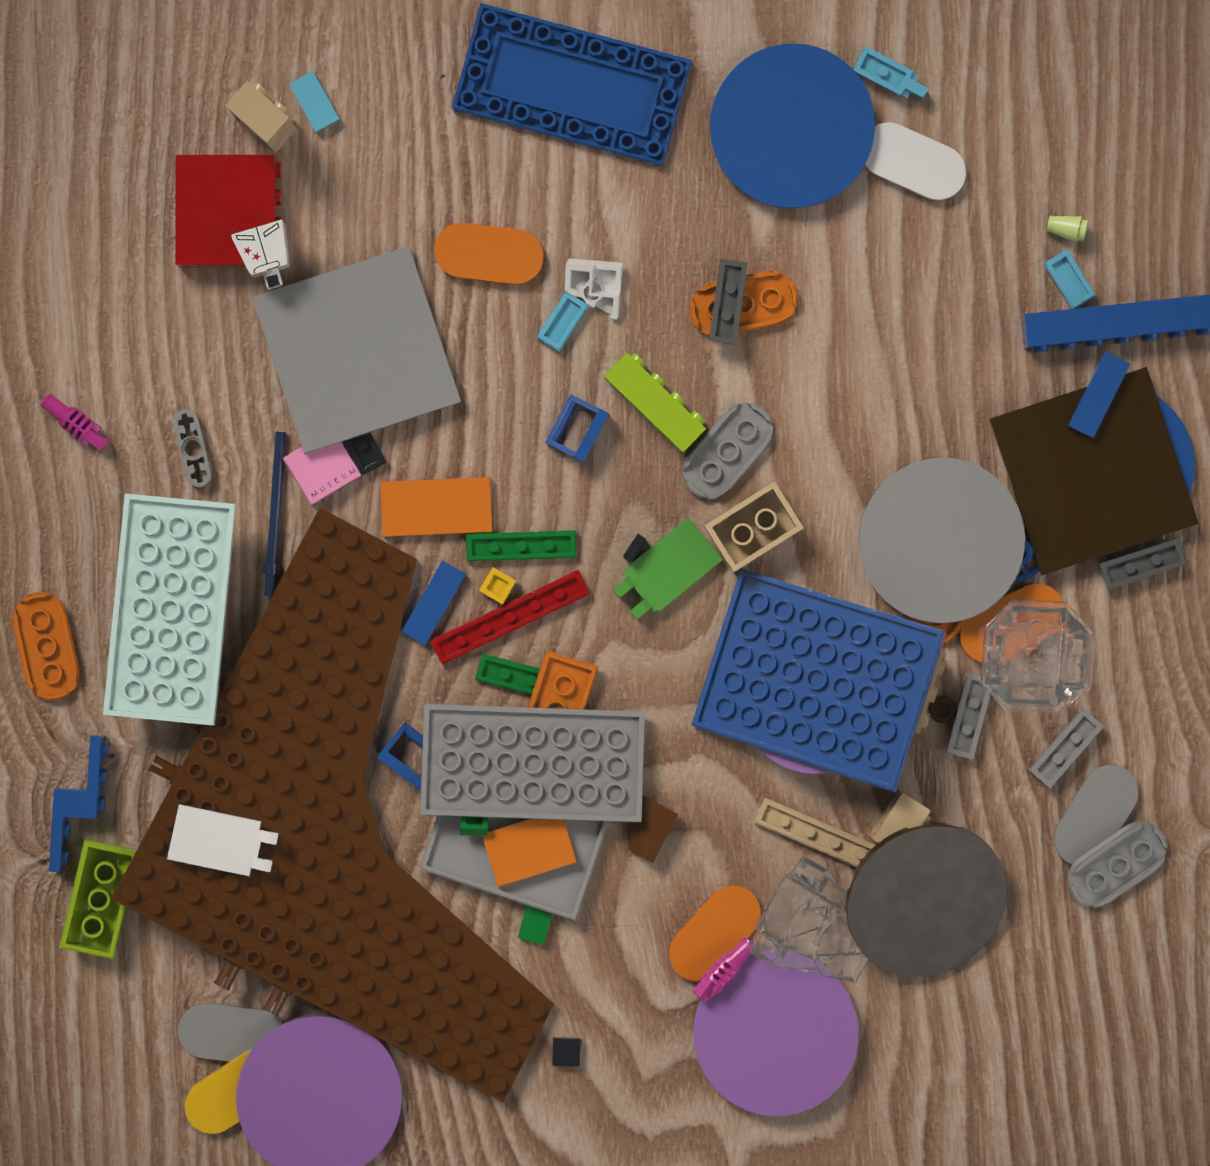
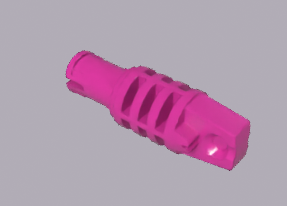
(75, 422)
(722, 972)

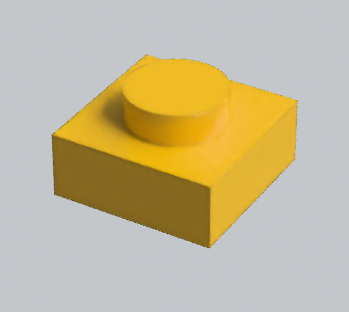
(497, 585)

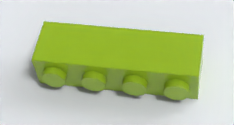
(657, 405)

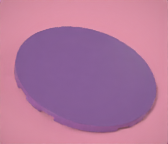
(776, 1038)
(318, 1094)

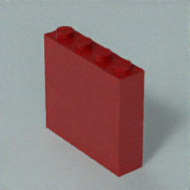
(220, 199)

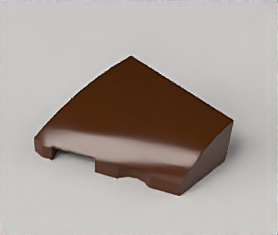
(649, 834)

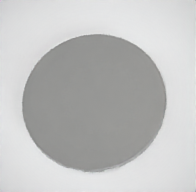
(942, 540)

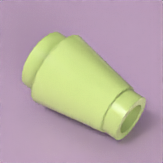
(1068, 227)

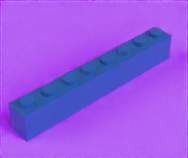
(1116, 323)

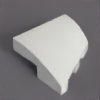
(596, 283)

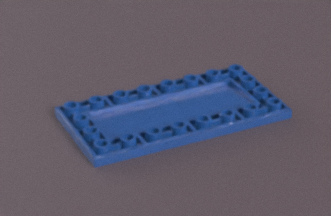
(571, 84)

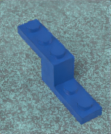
(78, 803)

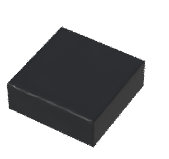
(634, 547)
(566, 1051)

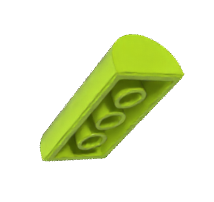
(92, 916)

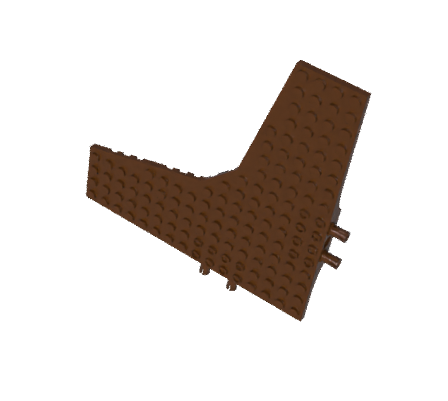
(334, 909)

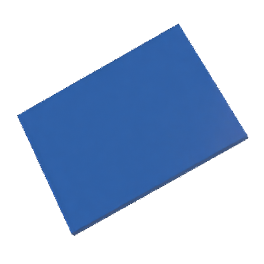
(819, 679)

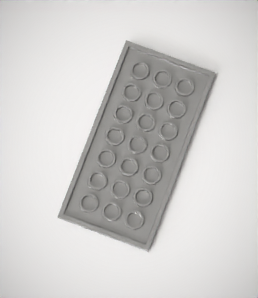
(532, 763)

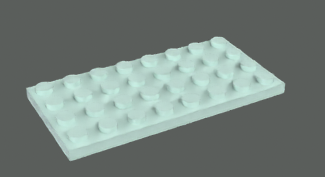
(169, 609)

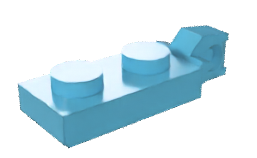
(889, 74)

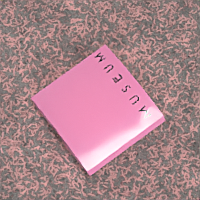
(321, 471)

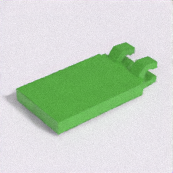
(669, 568)

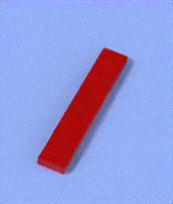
(510, 617)

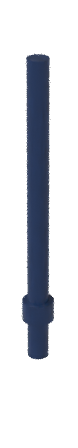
(271, 567)

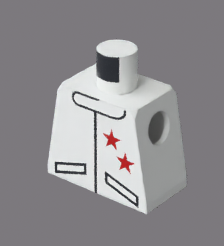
(264, 251)

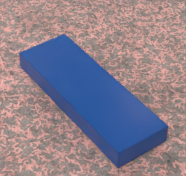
(1098, 394)
(433, 603)

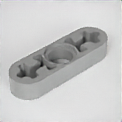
(195, 426)

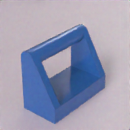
(591, 435)
(395, 762)

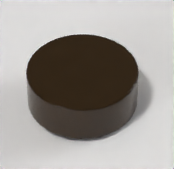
(942, 709)

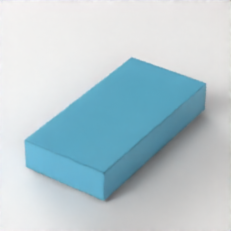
(314, 102)
(1069, 279)
(562, 321)

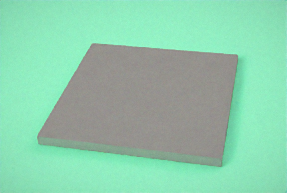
(356, 349)
(554, 891)

